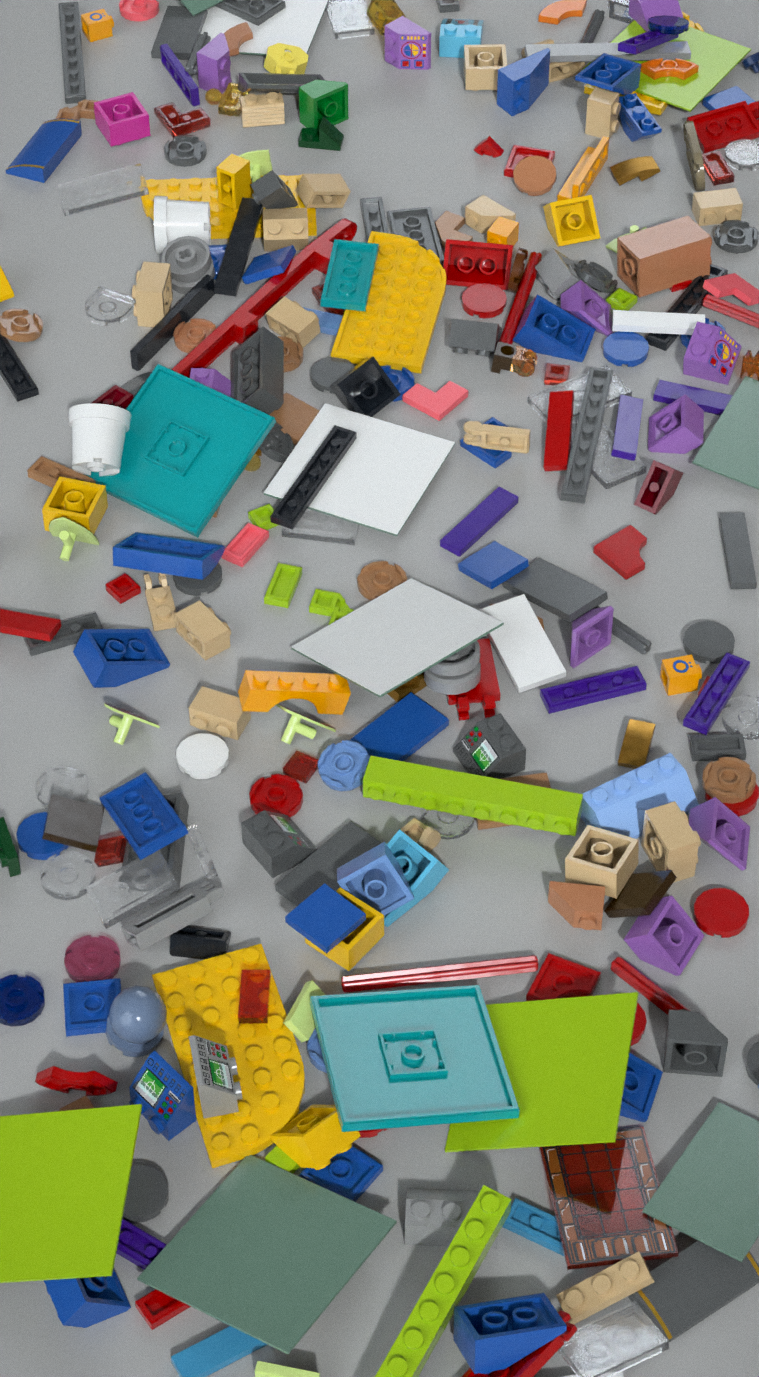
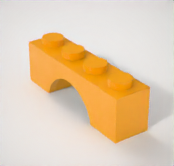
(265, 689)

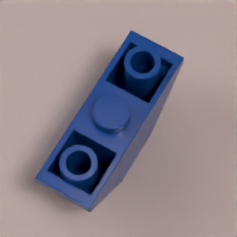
(636, 119)

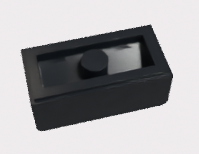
(199, 943)

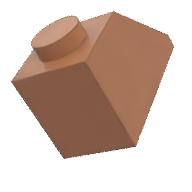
(578, 903)

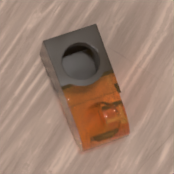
(514, 359)

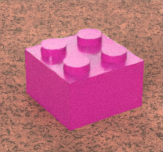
(122, 119)

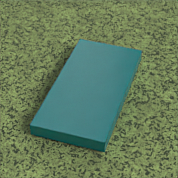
(349, 275)

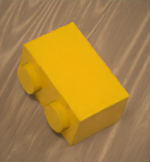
(233, 181)

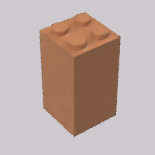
(663, 256)

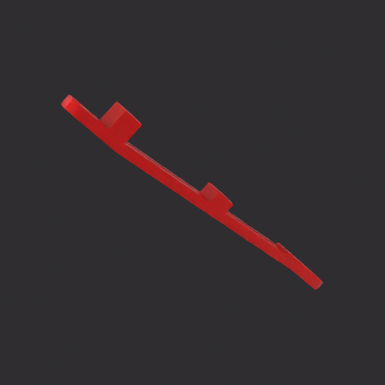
(244, 320)

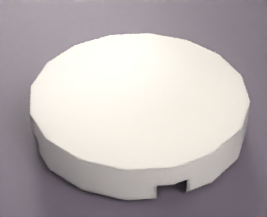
(202, 756)

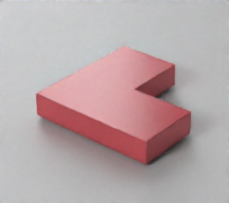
(732, 285)
(435, 404)

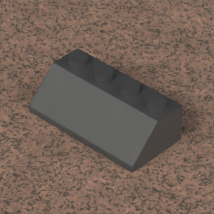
(259, 372)

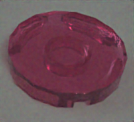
(92, 959)

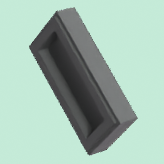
(717, 746)

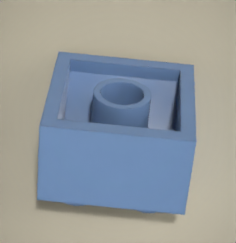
(376, 879)

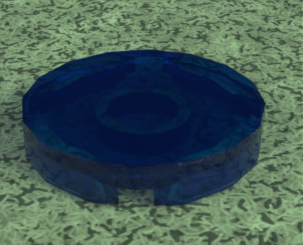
(668, 24)
(20, 1000)

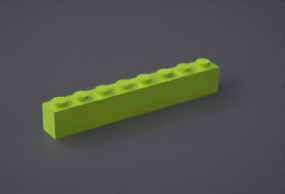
(472, 795)
(447, 1285)

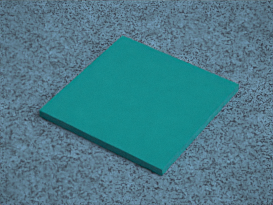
(184, 449)
(412, 1058)

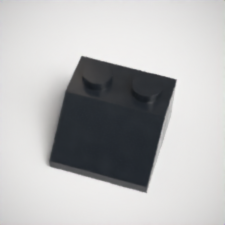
(365, 388)

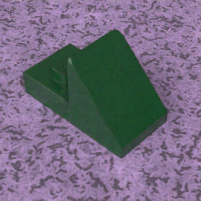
(325, 137)
(8, 854)

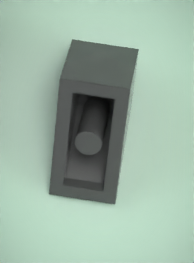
(273, 192)

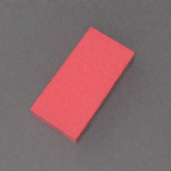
(245, 544)

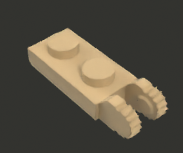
(497, 437)
(160, 603)

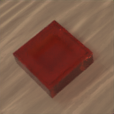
(556, 374)
(301, 767)
(110, 851)

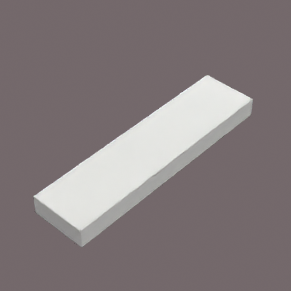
(655, 322)

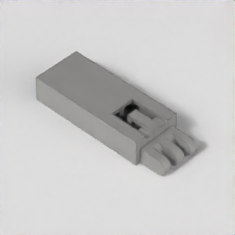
(171, 915)

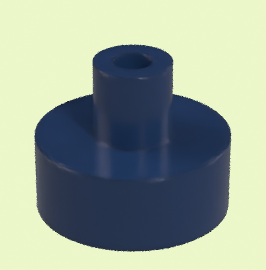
(752, 62)

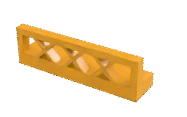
(585, 171)

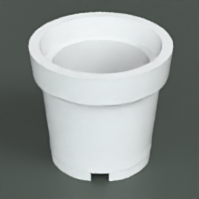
(180, 219)
(98, 437)

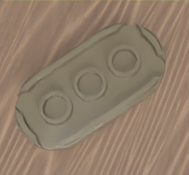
(694, 156)

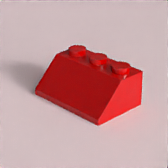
(477, 263)

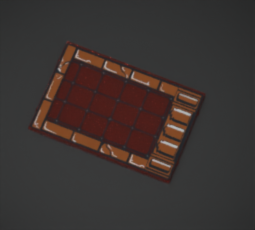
(601, 1199)

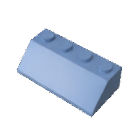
(623, 801)

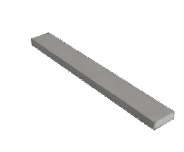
(591, 51)

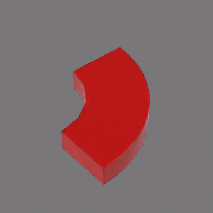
(64, 1080)

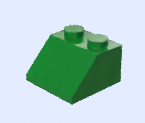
(323, 99)

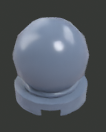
(136, 1021)

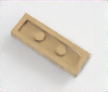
(605, 1288)

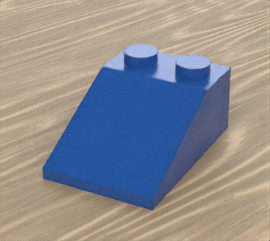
(612, 74)
(523, 82)
(553, 331)
(118, 655)
(639, 1089)
(504, 1330)

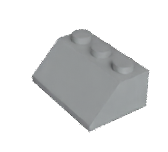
(436, 1215)

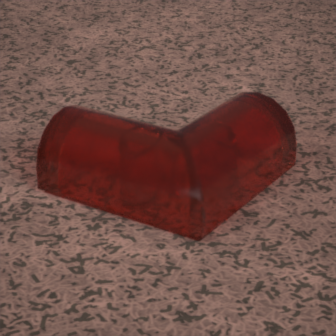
(181, 123)

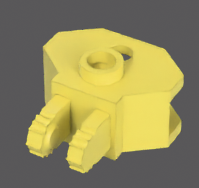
(285, 62)

